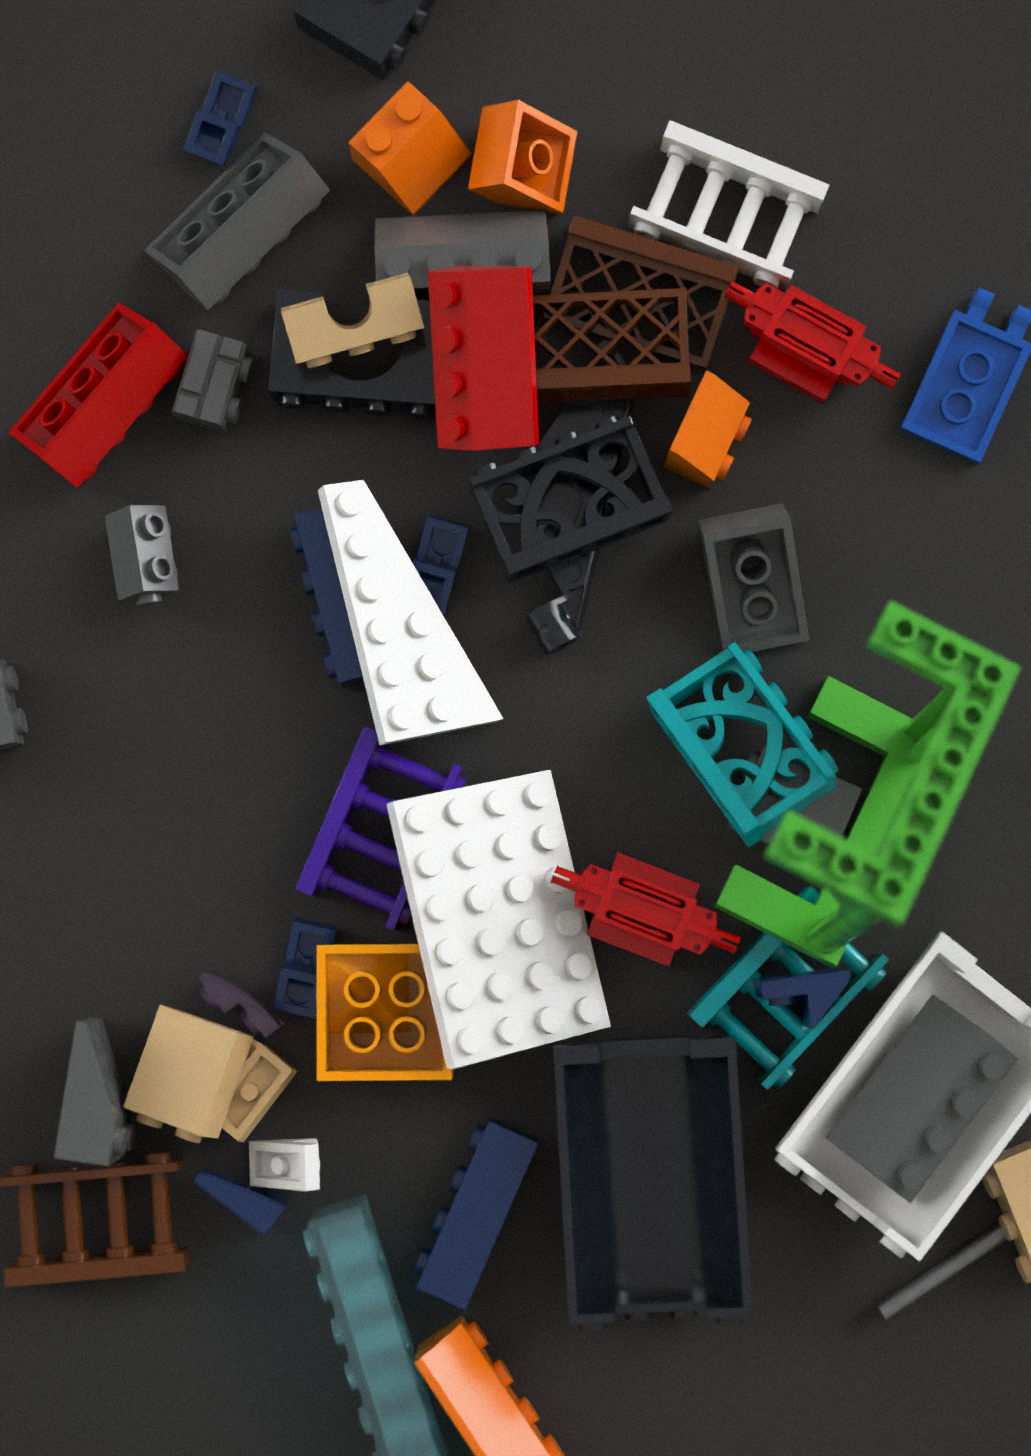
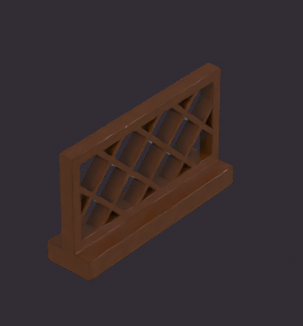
(653, 256)
(613, 380)

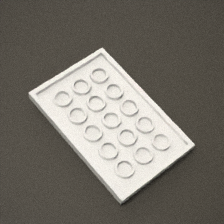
(492, 931)

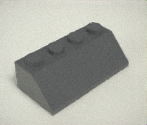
(238, 220)
(465, 240)
(921, 1098)

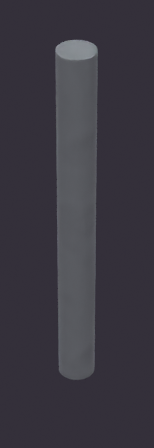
(941, 1272)

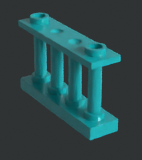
(714, 1007)

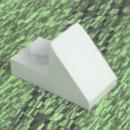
(285, 1164)

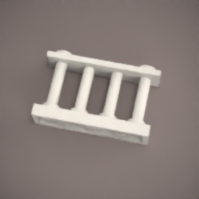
(722, 164)

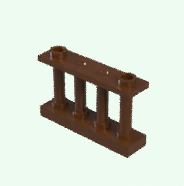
(119, 1257)

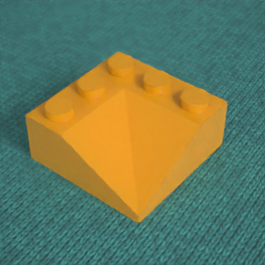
(376, 1015)

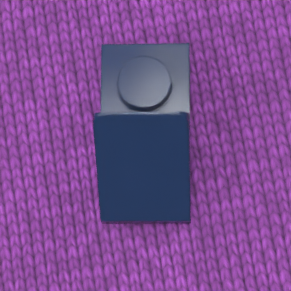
(816, 991)

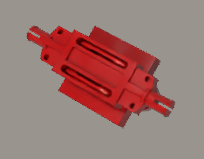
(808, 341)
(644, 909)

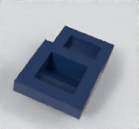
(221, 118)
(441, 556)
(298, 975)

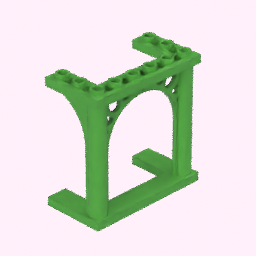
(907, 806)

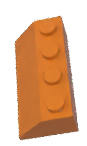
(479, 1394)

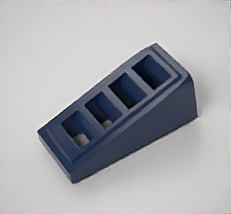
(248, 1203)

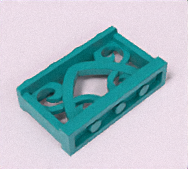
(741, 801)

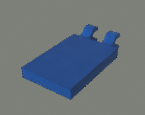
(969, 380)

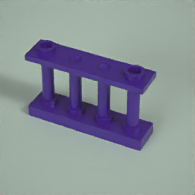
(337, 834)

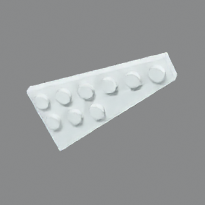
(405, 648)

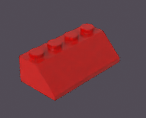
(484, 357)
(99, 394)

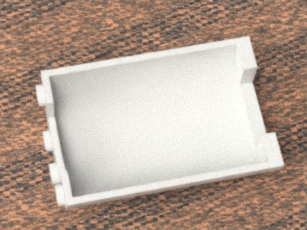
(954, 978)

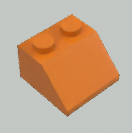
(409, 149)
(522, 158)
(707, 432)

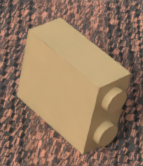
(187, 1074)

